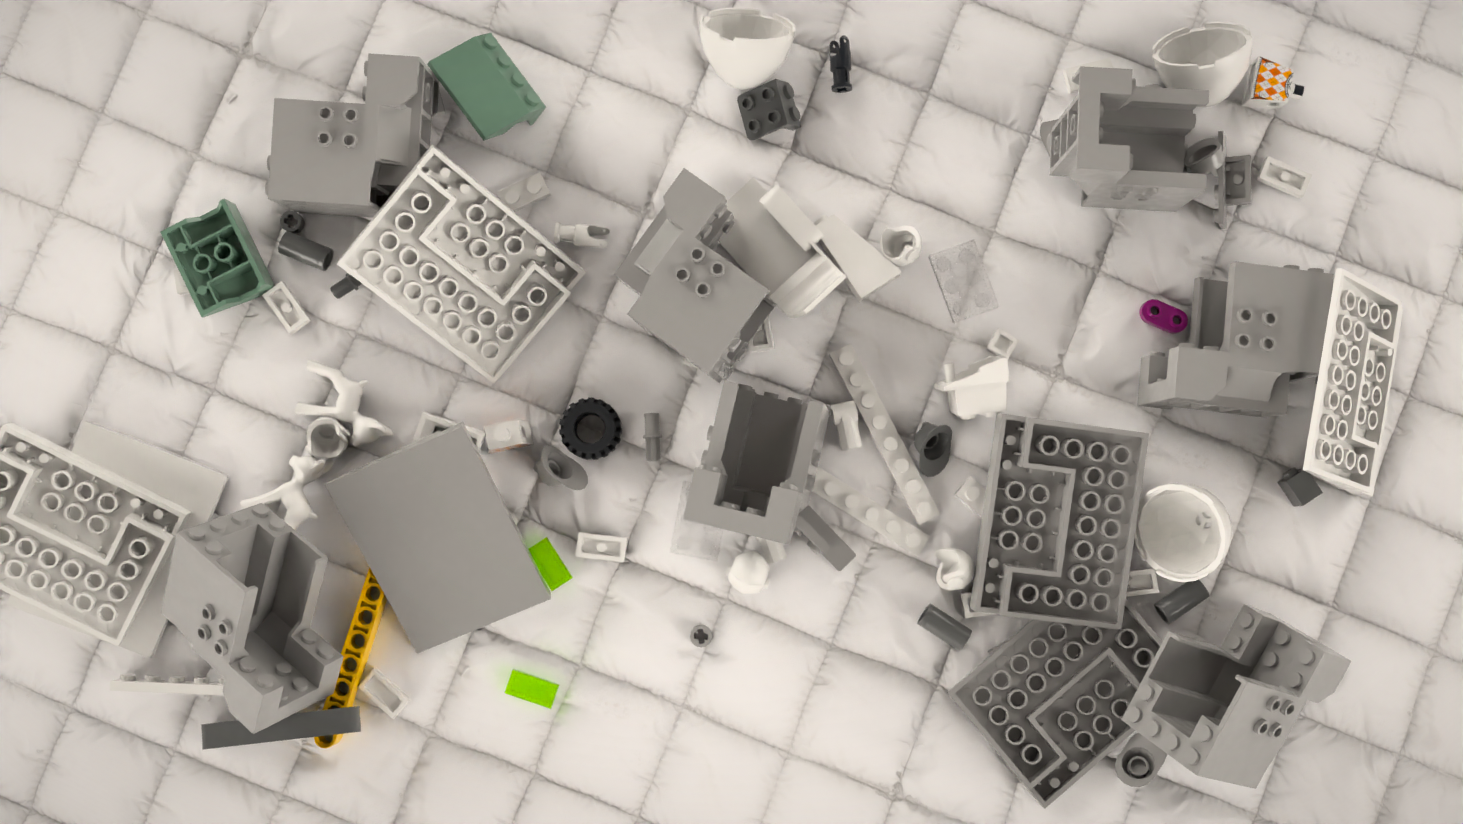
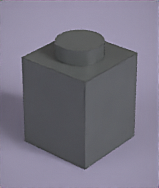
(1299, 486)

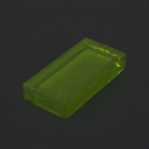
(550, 564)
(532, 688)

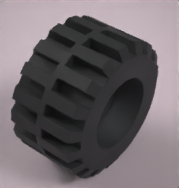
(570, 423)

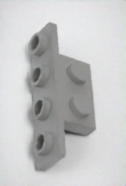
(1233, 183)
(823, 538)

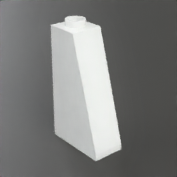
(858, 260)

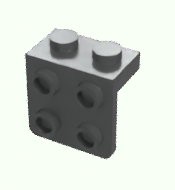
(768, 109)

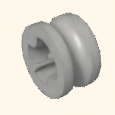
(706, 630)

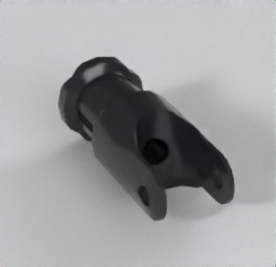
(840, 65)

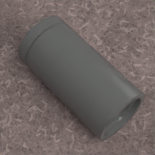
(305, 251)
(1181, 600)
(944, 627)

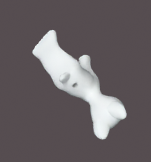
(346, 408)
(291, 493)

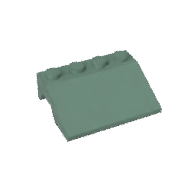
(487, 86)
(218, 259)

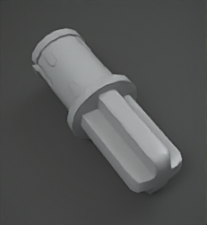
(652, 436)

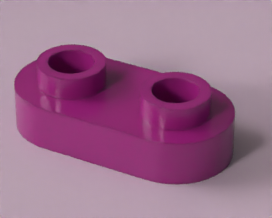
(1164, 316)

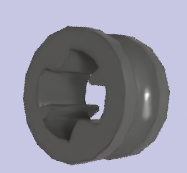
(287, 216)

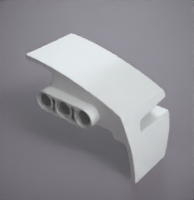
(779, 248)

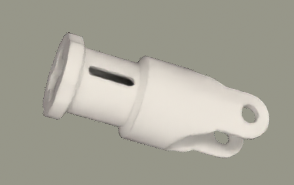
(580, 234)

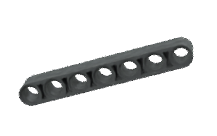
(292, 727)

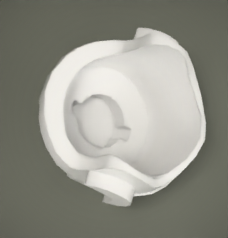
(901, 245)
(326, 438)
(955, 569)
(749, 572)

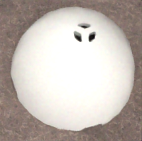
(745, 44)
(1204, 58)
(1172, 536)

